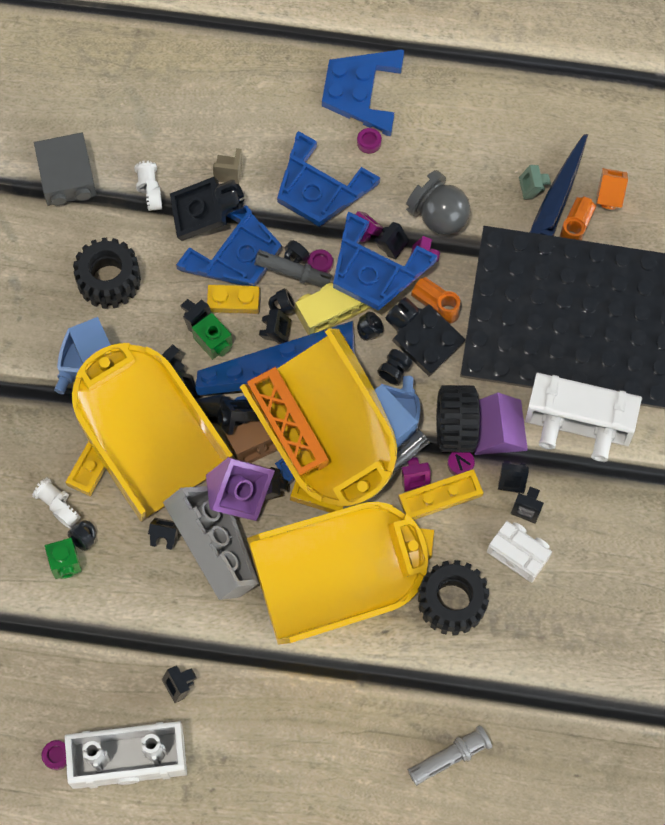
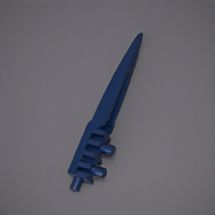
(557, 196)

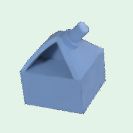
(76, 348)
(401, 408)

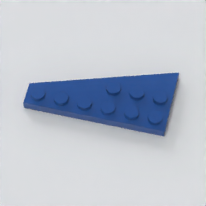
(236, 372)

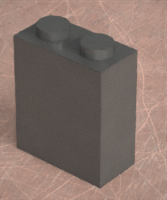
(65, 169)

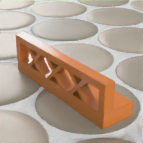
(297, 421)

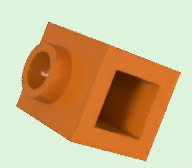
(612, 188)

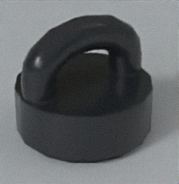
(296, 251)
(285, 301)
(369, 326)
(81, 537)

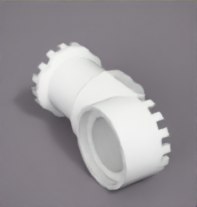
(148, 184)
(56, 501)

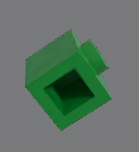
(212, 336)
(63, 559)

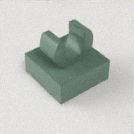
(533, 181)

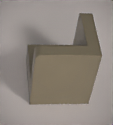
(228, 167)

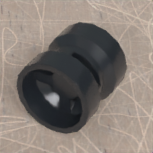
(395, 366)

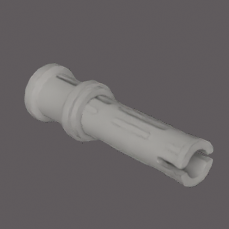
(460, 750)

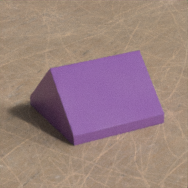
(501, 425)
(238, 488)

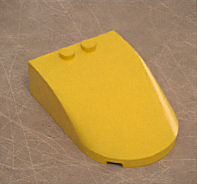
(343, 417)
(144, 425)
(338, 568)

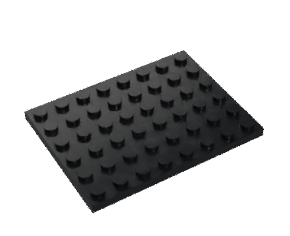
(567, 313)

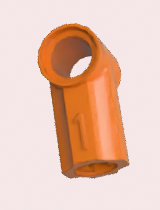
(578, 218)
(430, 293)

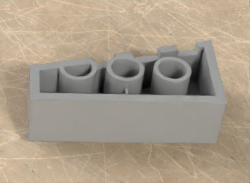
(213, 542)

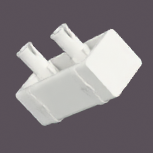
(584, 411)
(125, 755)

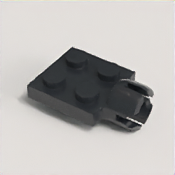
(204, 206)
(423, 334)

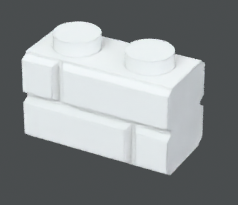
(519, 550)

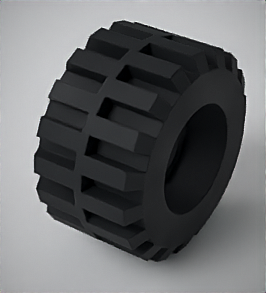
(102, 255)
(457, 418)
(459, 576)

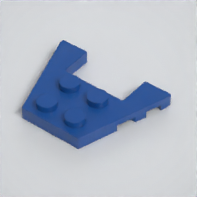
(351, 85)
(314, 192)
(237, 255)
(370, 275)

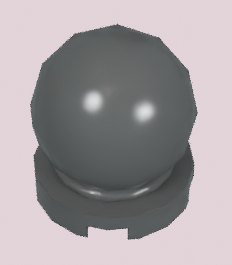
(442, 206)

